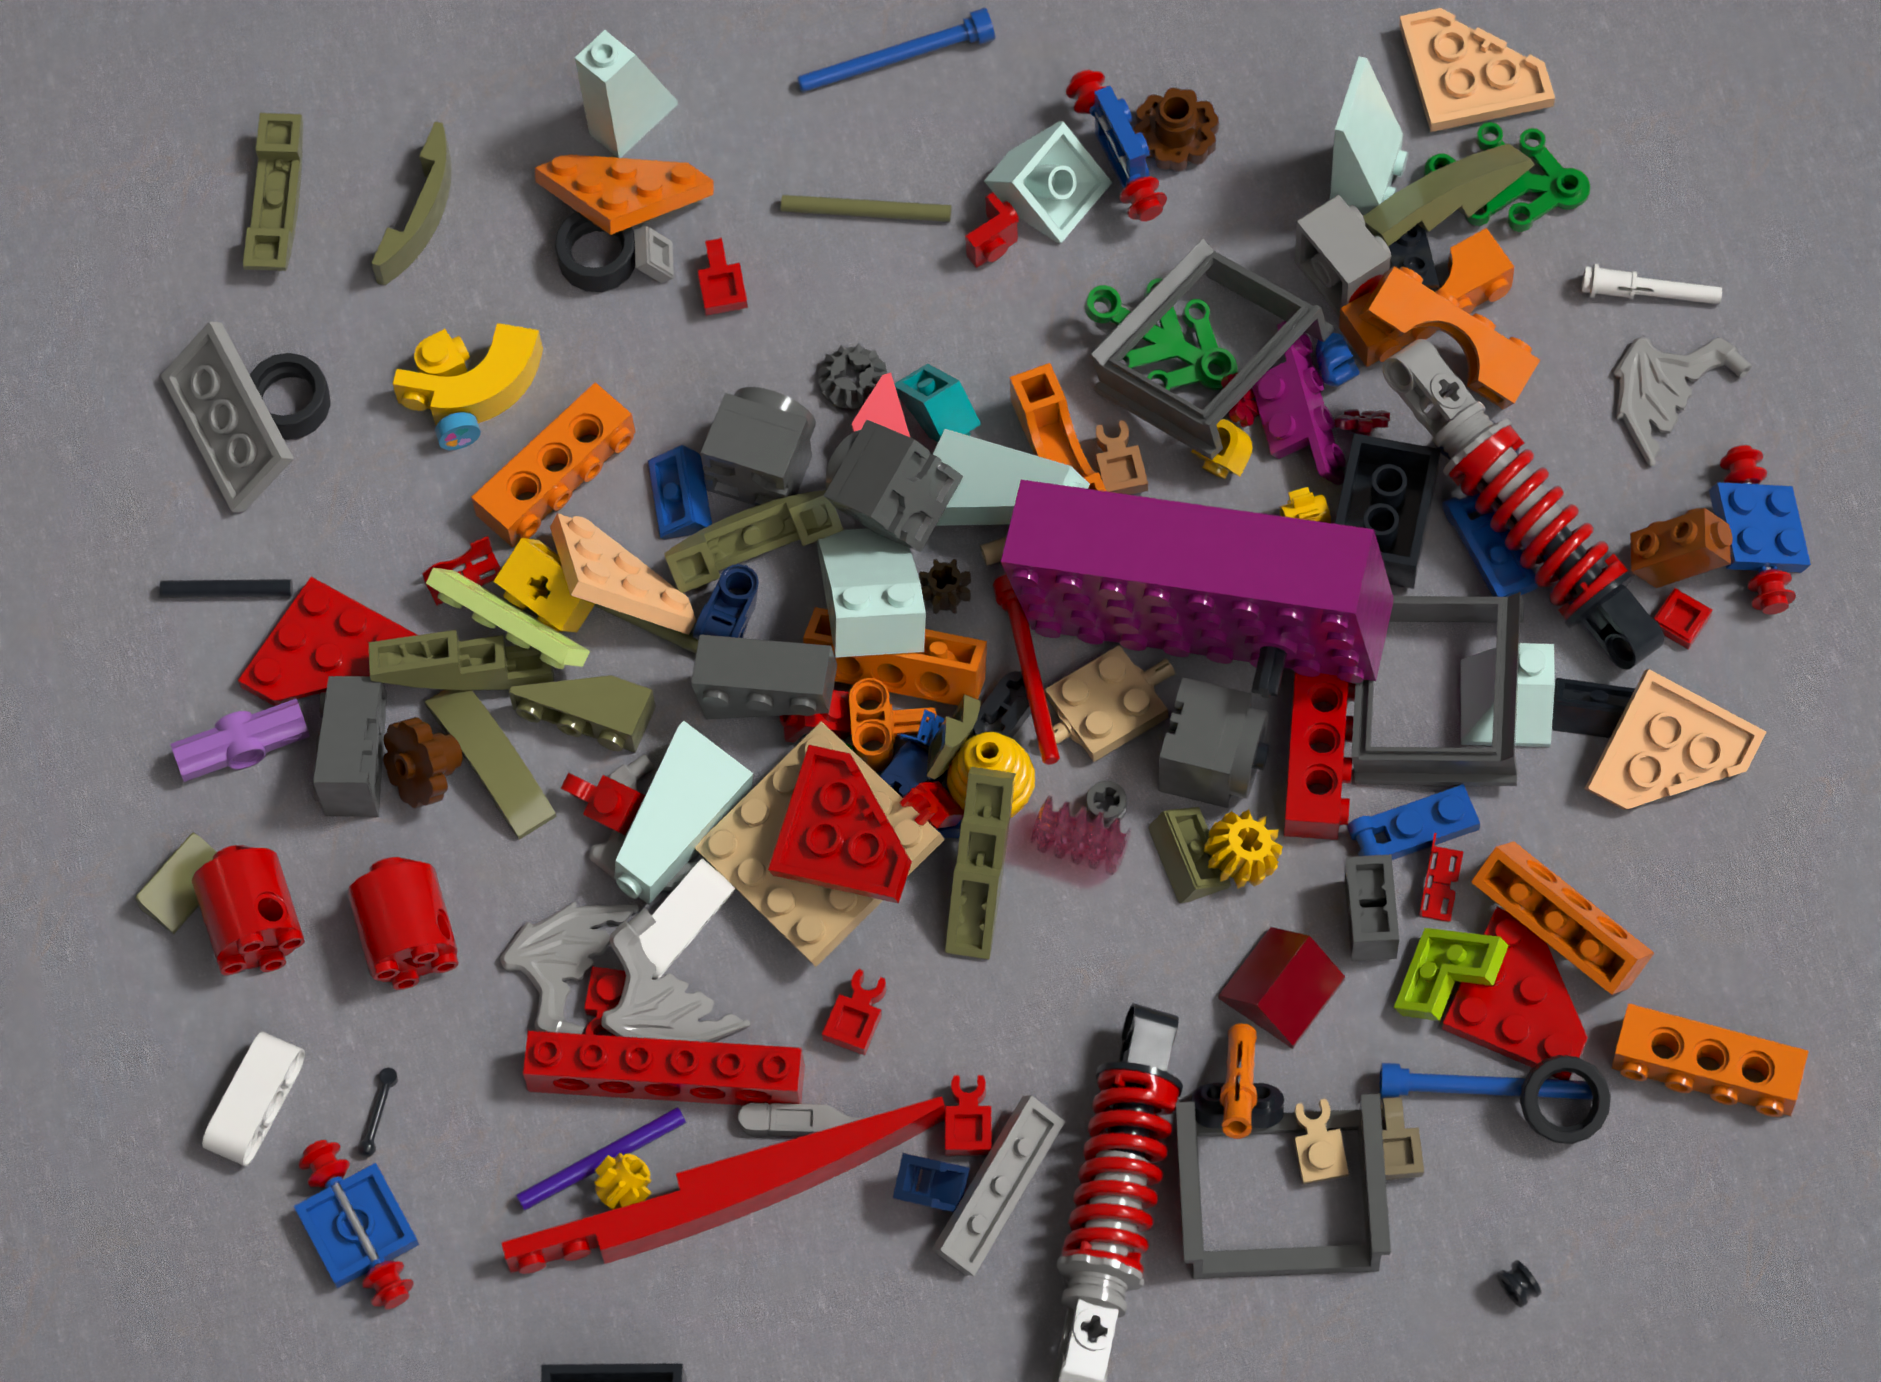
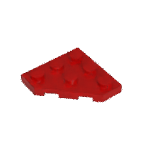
(314, 640)
(839, 832)
(1526, 1009)

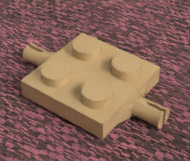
(1108, 702)

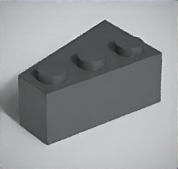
(762, 677)
(350, 747)

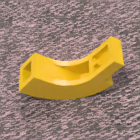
(483, 390)

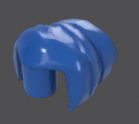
(1335, 361)

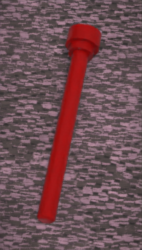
(1030, 671)

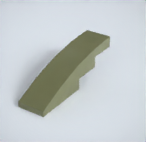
(1458, 186)
(451, 664)
(980, 863)

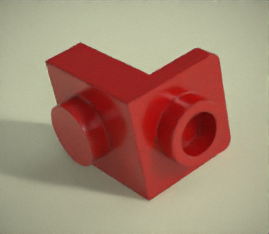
(995, 236)
(836, 720)

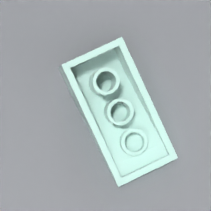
(1366, 144)
(871, 594)

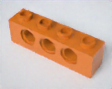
(559, 442)
(941, 673)
(1562, 917)
(1733, 1051)

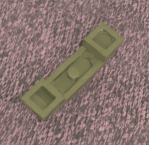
(276, 192)
(400, 248)
(750, 534)
(492, 759)

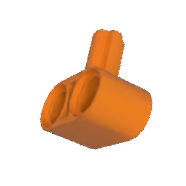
(879, 723)

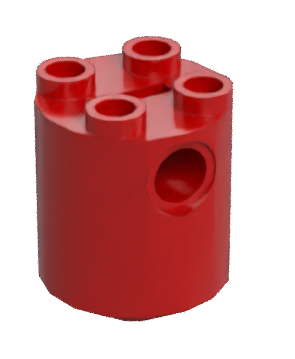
(247, 909)
(402, 922)

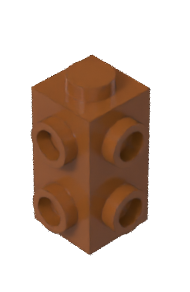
(1680, 547)

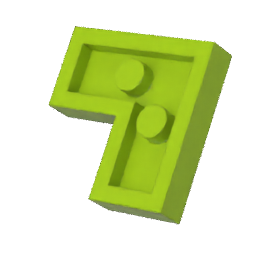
(1441, 961)

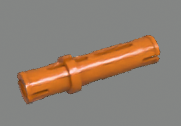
(1238, 1112)

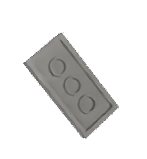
(227, 417)

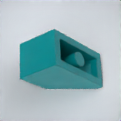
(937, 402)

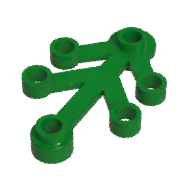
(1550, 185)
(1169, 341)

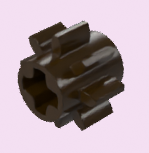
(945, 596)

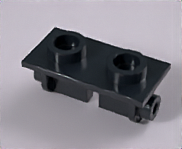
(1414, 252)

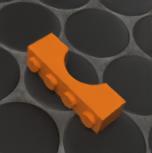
(1476, 274)
(1495, 364)
(1047, 421)

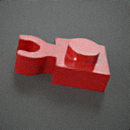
(933, 805)
(603, 995)
(854, 1018)
(968, 1125)

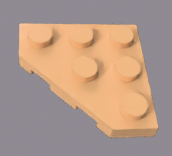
(1469, 72)
(614, 578)
(1670, 745)

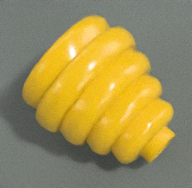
(992, 752)

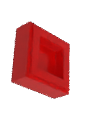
(1682, 618)

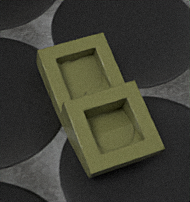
(952, 736)

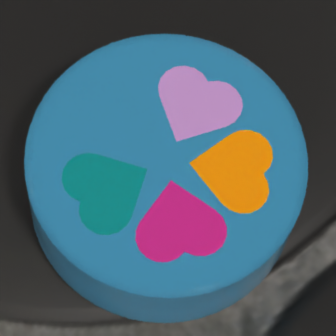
(457, 431)

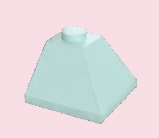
(1049, 181)
(1534, 696)

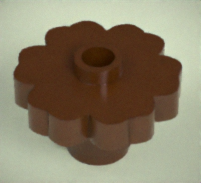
(1177, 128)
(420, 761)

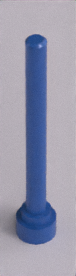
(974, 28)
(1398, 1082)

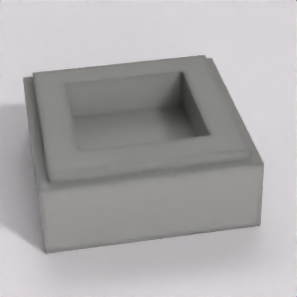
(653, 254)

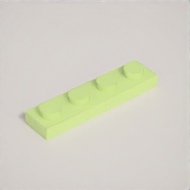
(494, 611)

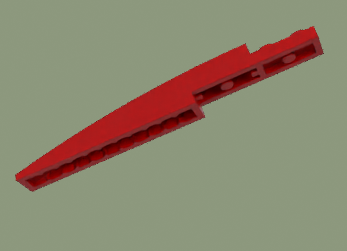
(724, 1190)

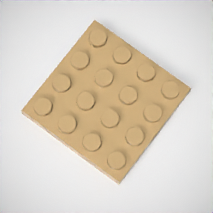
(745, 840)

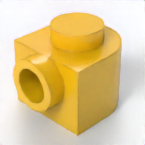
(441, 355)
(1235, 451)

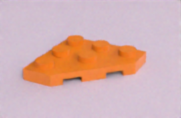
(622, 190)

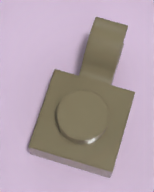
(1400, 1144)

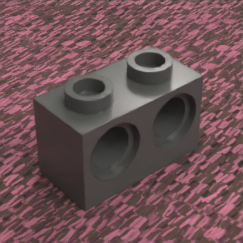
(1371, 907)

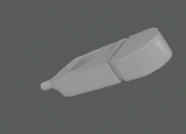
(789, 1119)

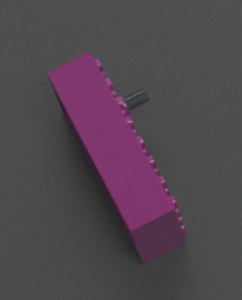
(1200, 582)

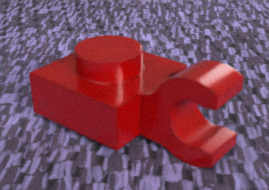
(721, 283)
(608, 802)

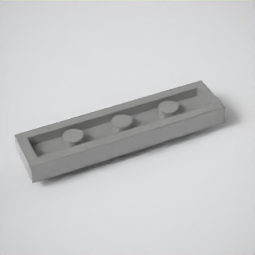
(998, 1185)

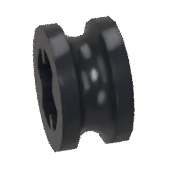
(1519, 1283)

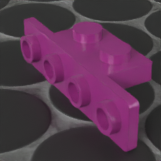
(1295, 410)

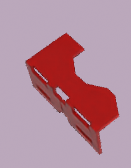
(473, 572)
(1443, 876)

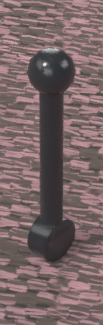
(388, 1078)

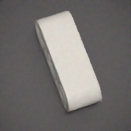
(684, 915)
(253, 1098)

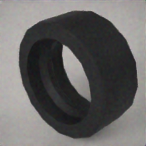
(592, 278)
(298, 366)
(1596, 1115)

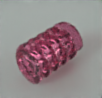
(1080, 836)

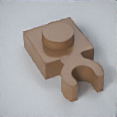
(1120, 466)

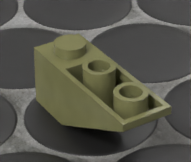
(597, 707)

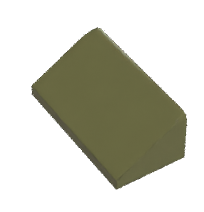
(1181, 844)
(170, 892)

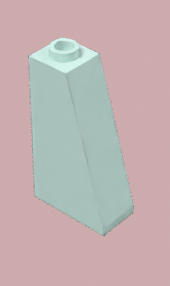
(619, 94)
(993, 478)
(685, 801)

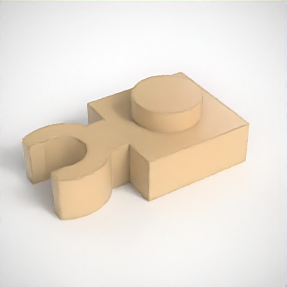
(1319, 1151)

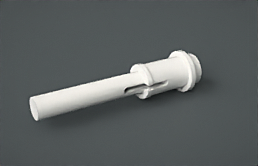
(1627, 284)

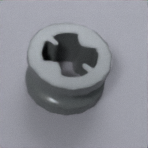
(1098, 793)

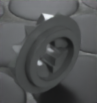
(842, 391)

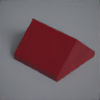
(1283, 984)

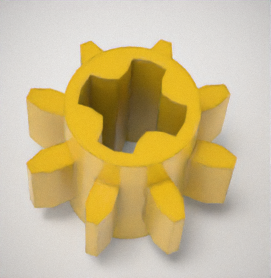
(1306, 506)
(622, 1180)

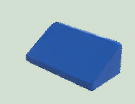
(679, 492)

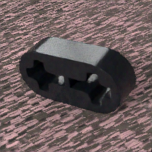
(997, 704)

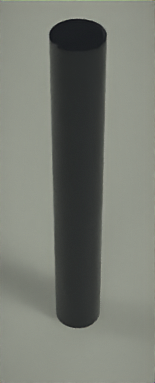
(226, 588)

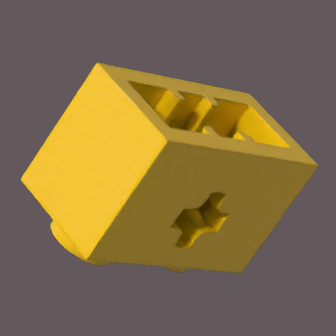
(524, 582)

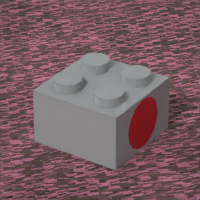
(1340, 253)

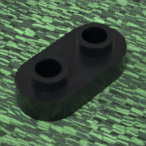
(1265, 1114)

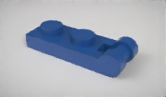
(1487, 548)
(1414, 824)

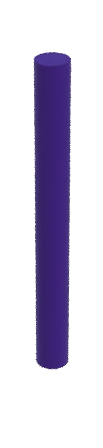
(587, 1165)

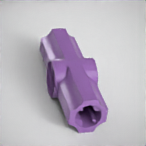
(240, 740)

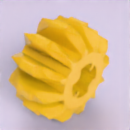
(1243, 848)

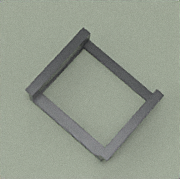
(1162, 407)
(1449, 765)
(1289, 1260)

